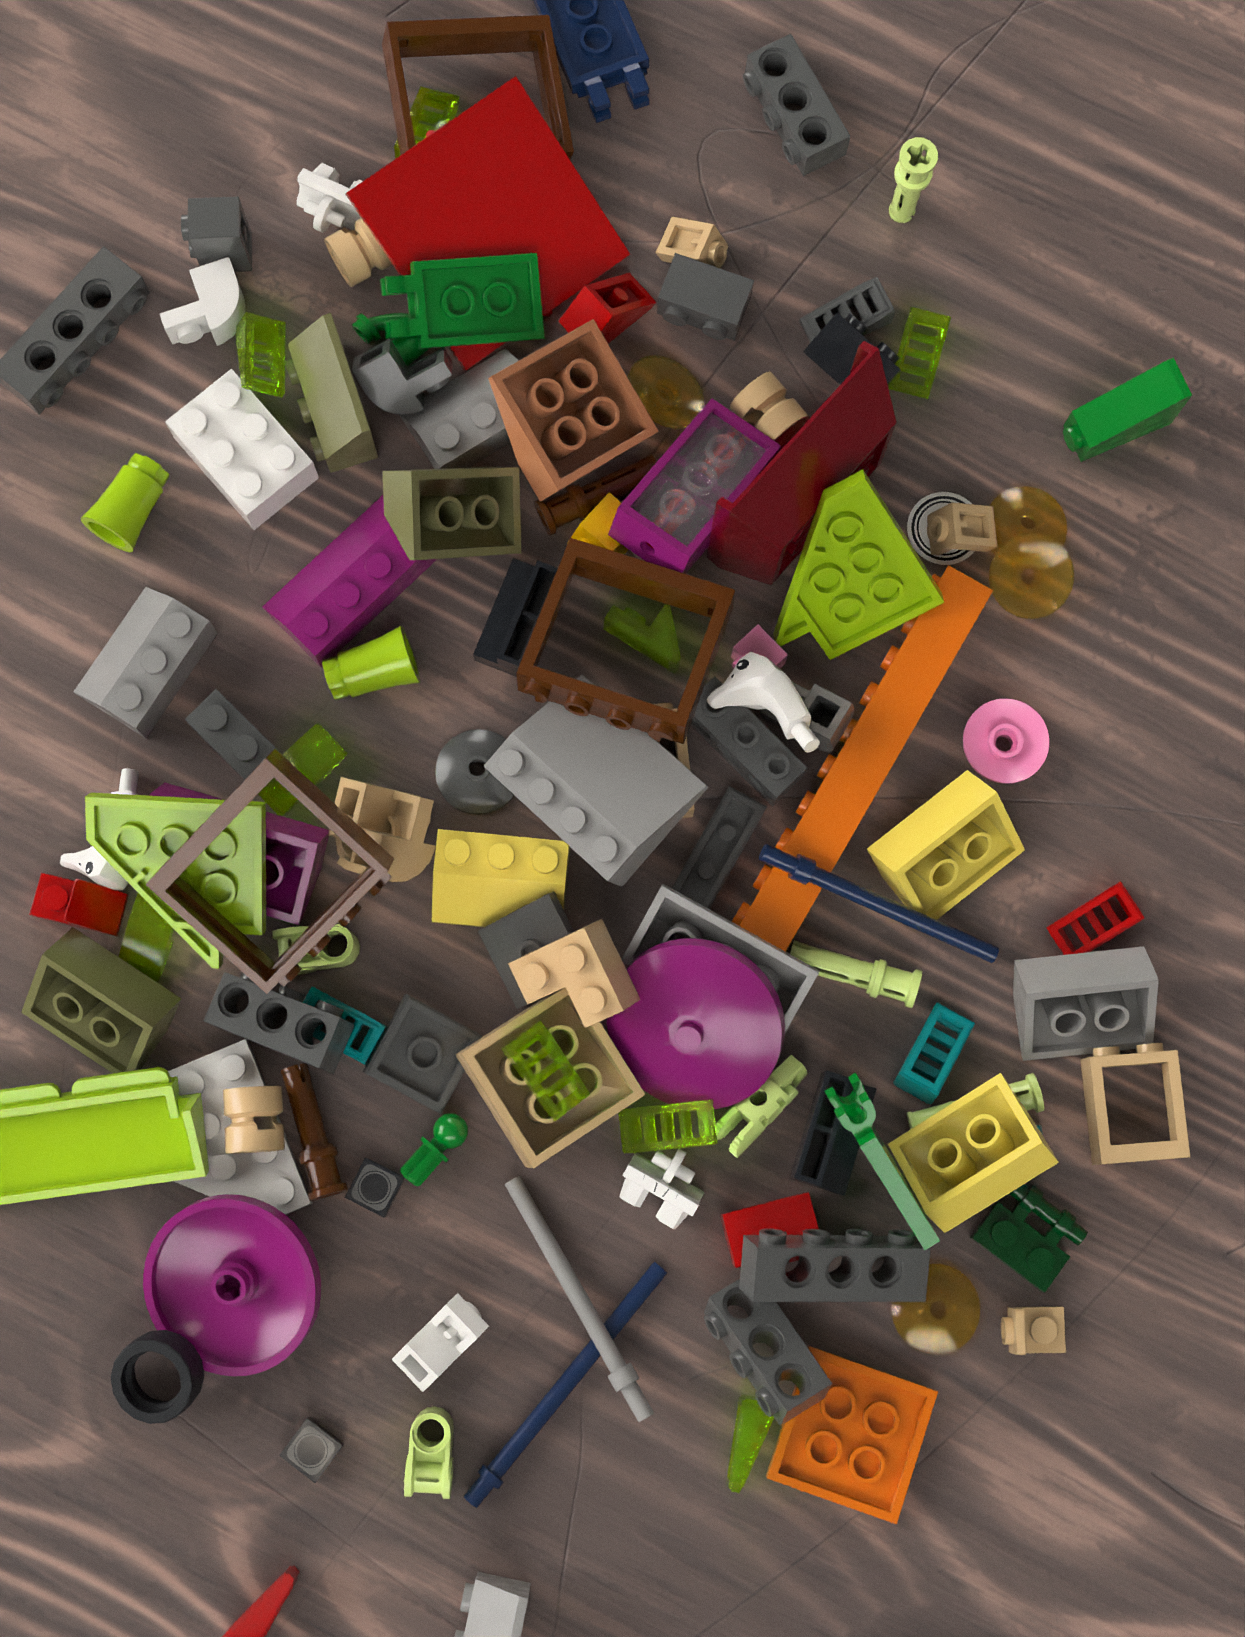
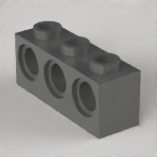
(802, 88)
(748, 746)
(291, 1039)
(790, 1360)

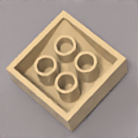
(514, 1104)

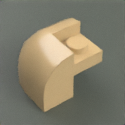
(393, 820)

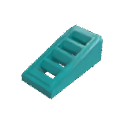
(370, 1041)
(916, 1084)

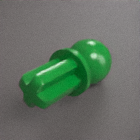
(449, 1133)

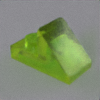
(655, 642)

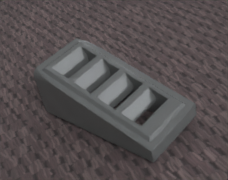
(855, 297)

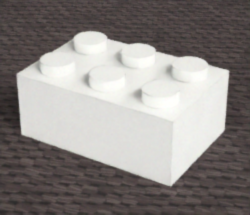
(242, 449)

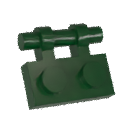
(1021, 1246)

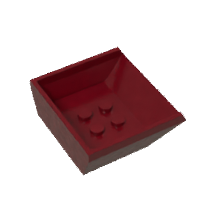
(773, 515)

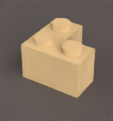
(586, 966)

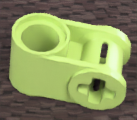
(287, 936)
(428, 1462)

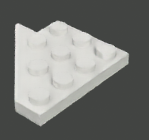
(260, 1175)

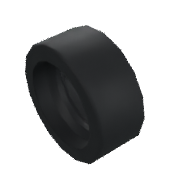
(134, 1399)

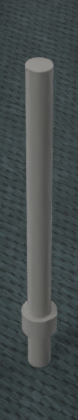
(623, 1375)

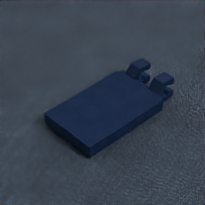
(598, 50)

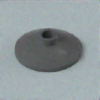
(458, 786)

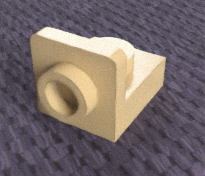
(693, 240)
(961, 528)
(1034, 1330)

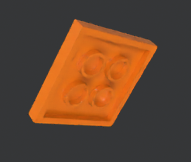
(857, 1440)

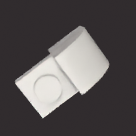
(218, 308)
(440, 1342)

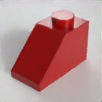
(612, 305)

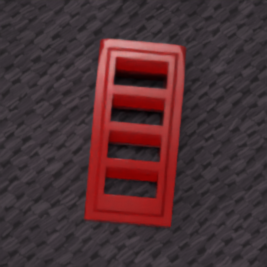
(1125, 900)
(262, 1613)

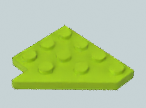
(854, 573)
(144, 831)

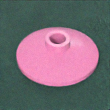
(1017, 724)

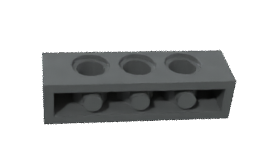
(73, 308)
(899, 1279)

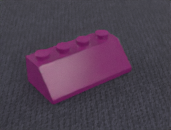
(345, 586)
(292, 858)

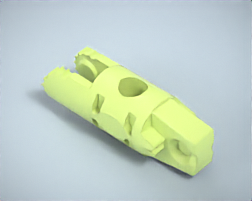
(776, 1091)

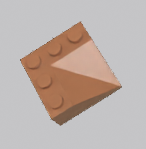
(569, 410)

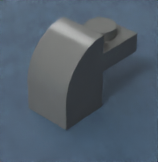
(396, 386)
(828, 714)

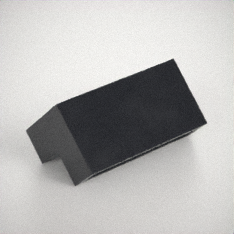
(514, 615)
(826, 1147)

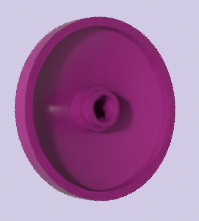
(702, 1023)
(233, 1283)

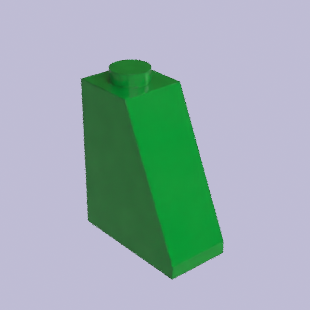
(1127, 411)

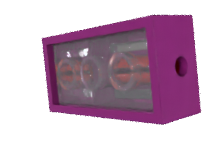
(674, 505)

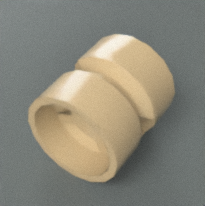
(356, 253)
(767, 409)
(253, 1119)

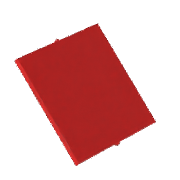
(491, 188)

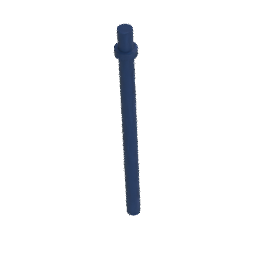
(491, 1475)

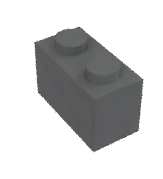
(218, 230)
(704, 297)
(229, 734)

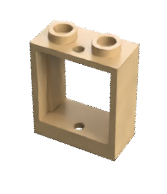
(1101, 1149)

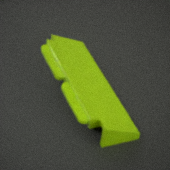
(99, 1135)

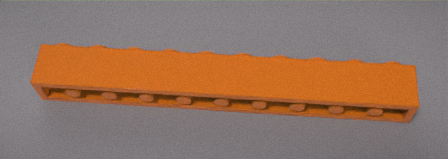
(866, 757)

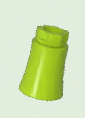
(127, 503)
(372, 666)

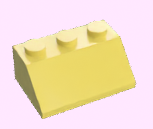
(947, 847)
(493, 875)
(972, 1153)

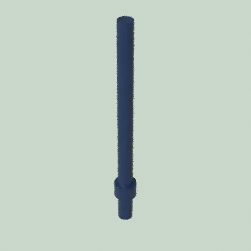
(805, 870)

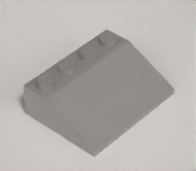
(596, 786)

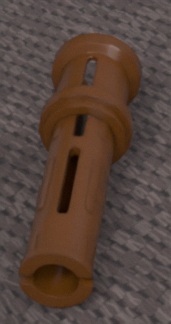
(580, 501)
(317, 1152)

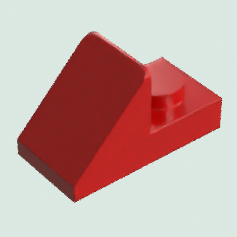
(79, 904)

